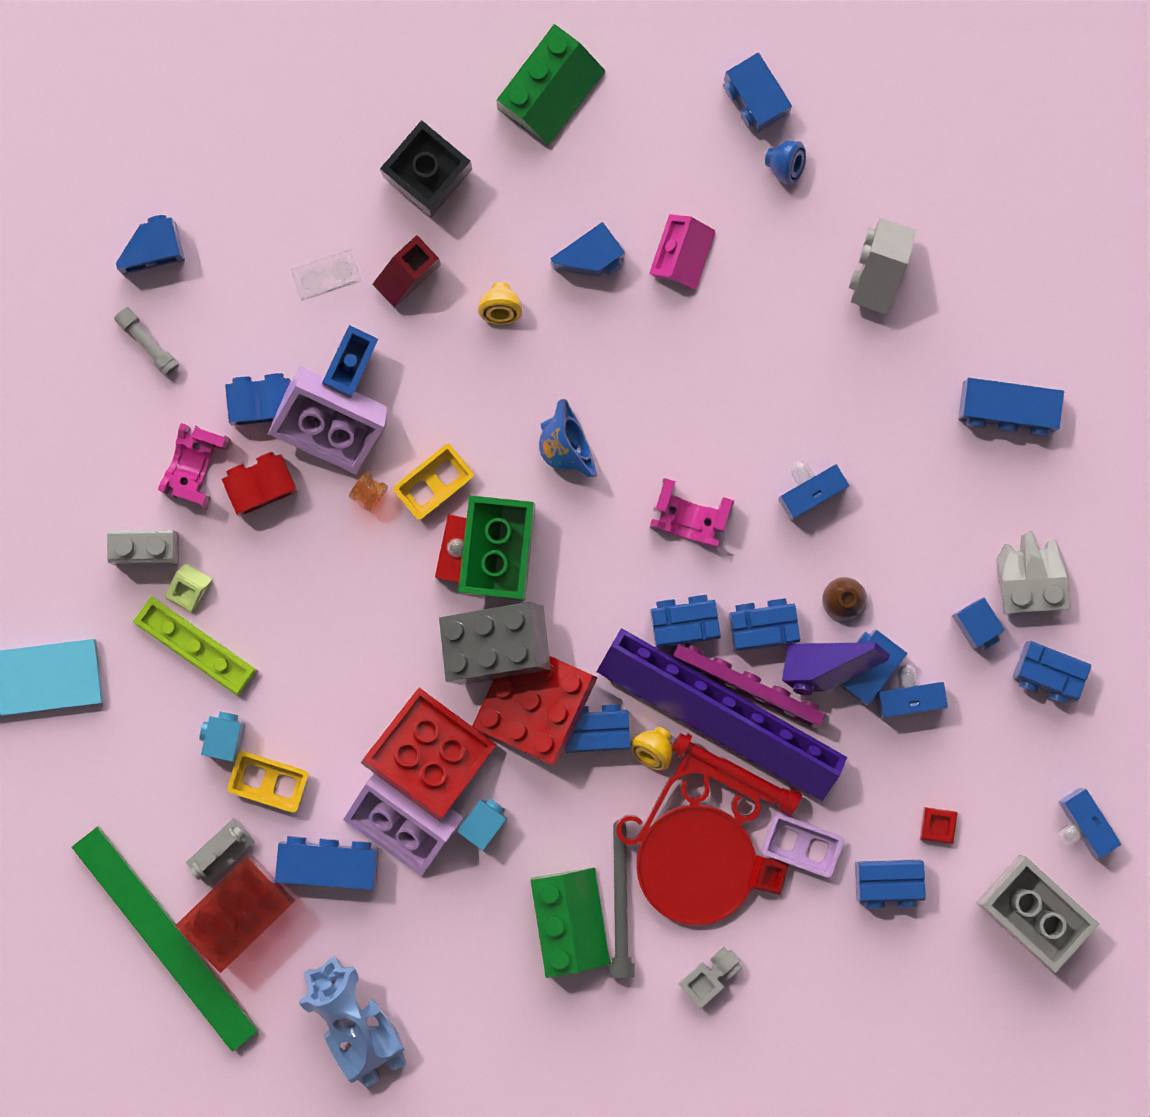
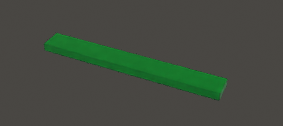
(165, 938)

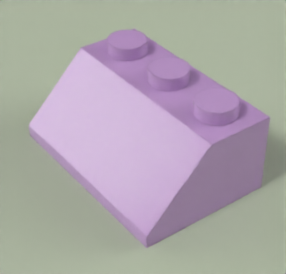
(328, 421)
(400, 824)

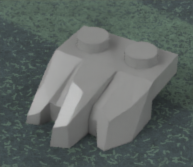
(1032, 577)

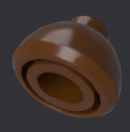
(844, 599)

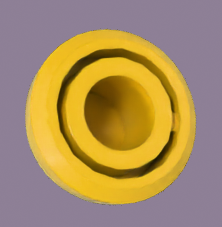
(500, 305)
(653, 748)

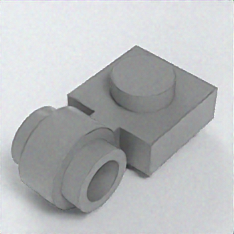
(703, 983)

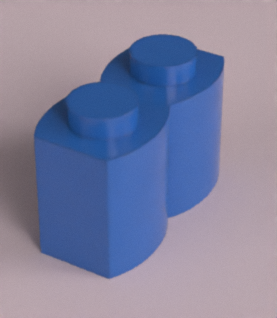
(255, 400)

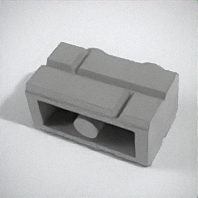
(142, 547)

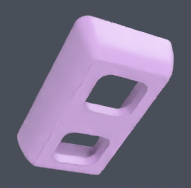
(798, 855)

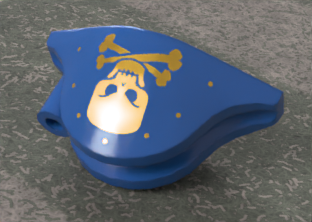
(564, 442)

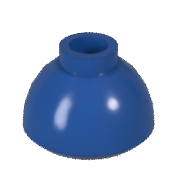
(787, 161)

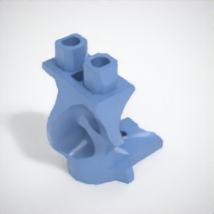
(369, 1044)

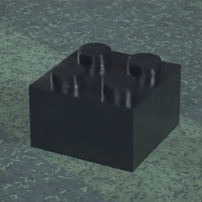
(426, 168)

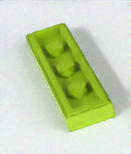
(195, 645)

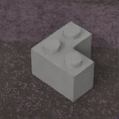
(884, 264)

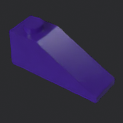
(827, 665)

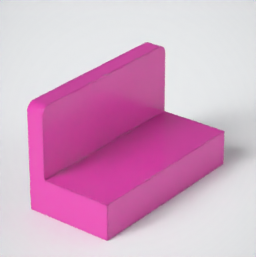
(682, 250)

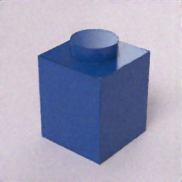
(979, 624)

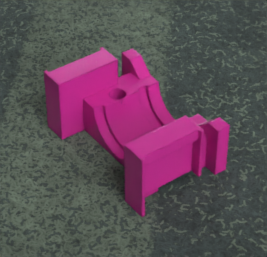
(191, 463)
(690, 517)

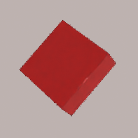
(938, 825)
(768, 875)

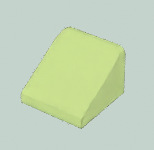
(188, 587)

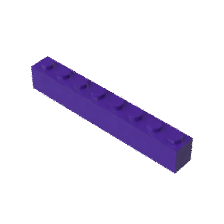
(722, 714)

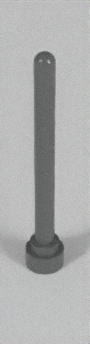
(621, 963)

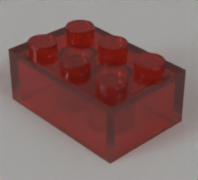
(235, 913)

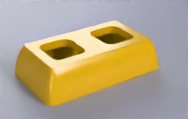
(426, 473)
(265, 793)

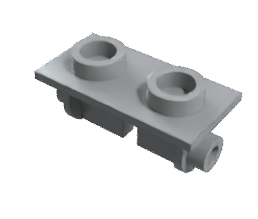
(219, 852)

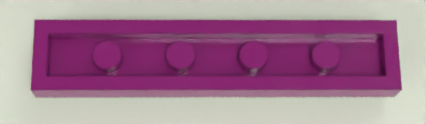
(750, 686)

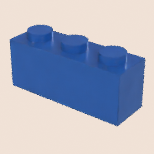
(1011, 406)
(327, 863)

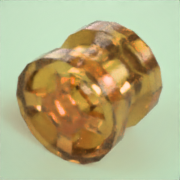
(368, 491)

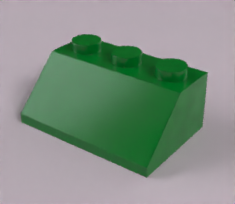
(550, 85)
(497, 547)
(570, 922)

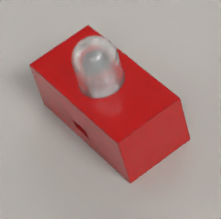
(451, 550)

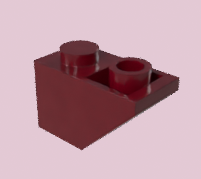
(406, 271)

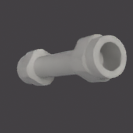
(163, 360)

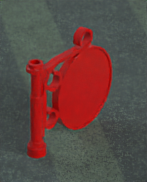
(696, 856)

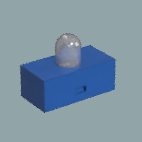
(811, 489)
(911, 696)
(1086, 824)

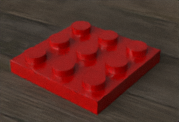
(536, 709)
(428, 754)

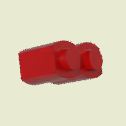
(259, 484)

